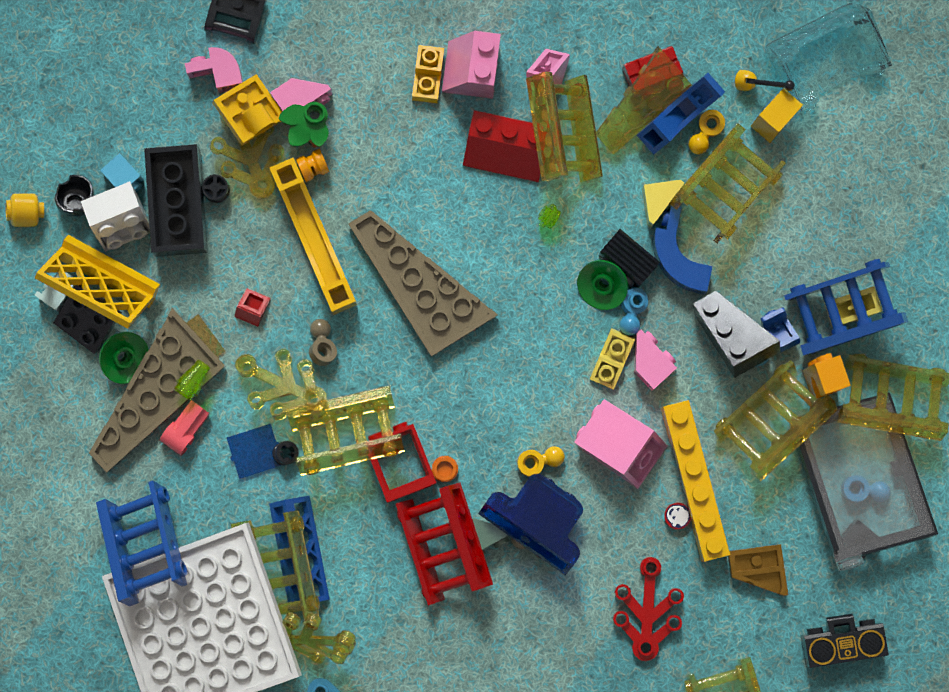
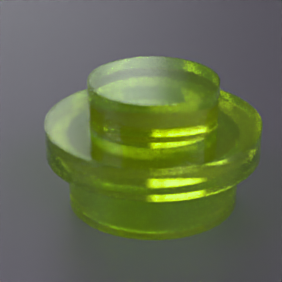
(549, 216)

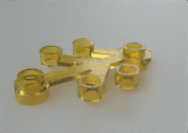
(249, 156)
(283, 386)
(342, 643)

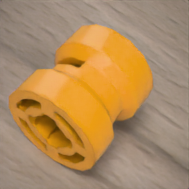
(312, 165)

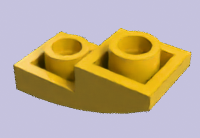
(428, 74)

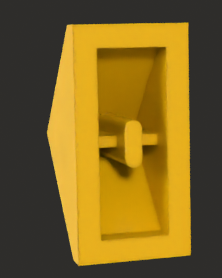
(776, 115)

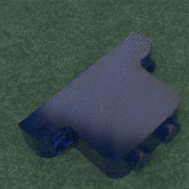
(538, 520)

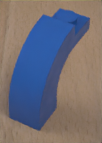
(680, 113)
(675, 266)

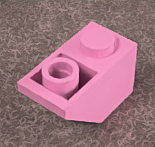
(300, 93)
(650, 362)

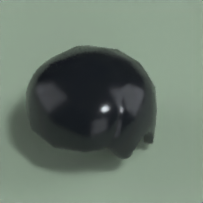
(69, 192)

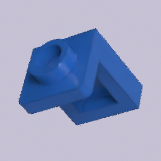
(780, 327)

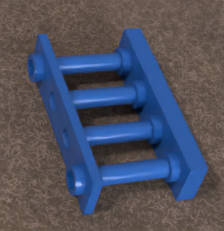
(865, 325)
(116, 540)

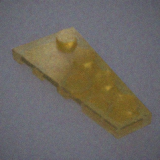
(648, 96)

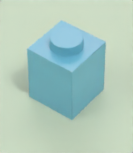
(119, 172)

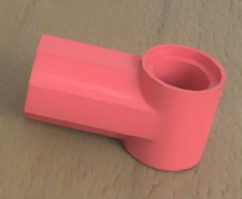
(182, 431)

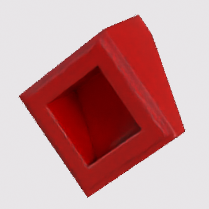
(252, 307)

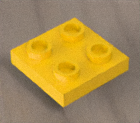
(248, 109)

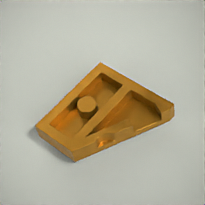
(760, 567)

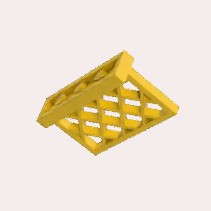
(102, 272)

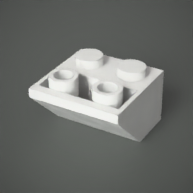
(116, 216)

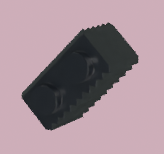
(630, 258)

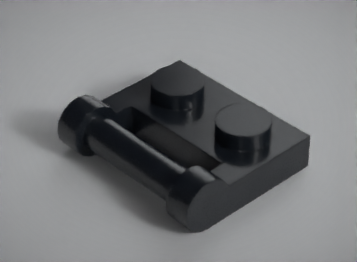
(240, 9)

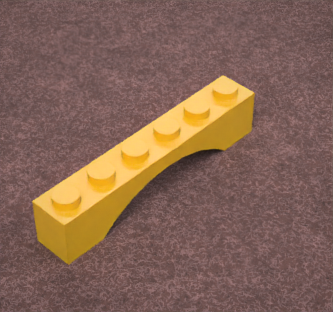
(313, 236)
(696, 481)

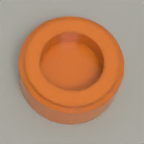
(444, 469)

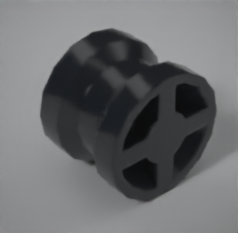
(212, 185)

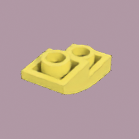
(612, 358)

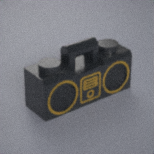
(831, 648)

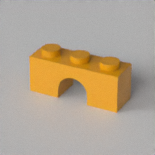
(826, 375)

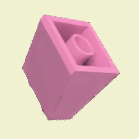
(472, 64)
(620, 443)

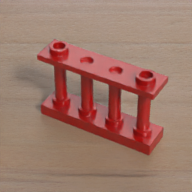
(465, 535)

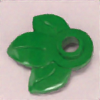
(303, 127)

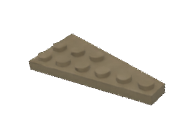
(428, 296)
(151, 391)

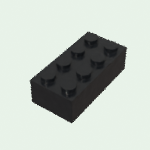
(175, 200)

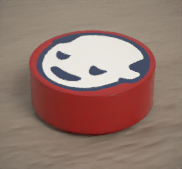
(677, 516)

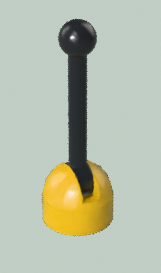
(747, 80)

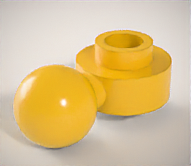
(699, 142)
(552, 457)

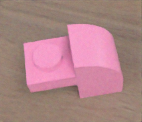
(221, 64)

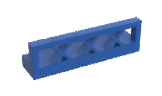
(312, 546)

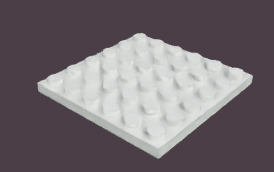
(215, 630)

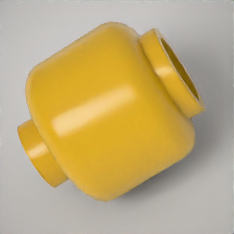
(24, 210)

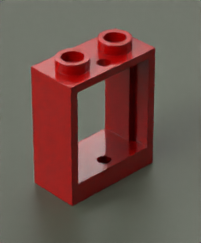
(411, 487)

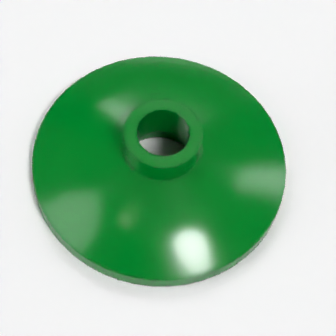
(595, 292)
(134, 351)

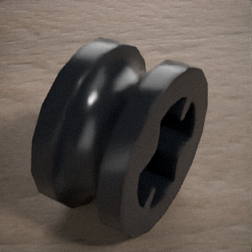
(285, 461)

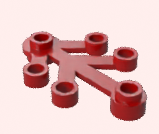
(648, 613)

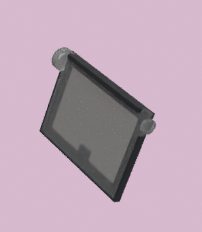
(864, 488)

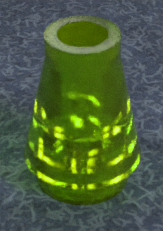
(192, 380)

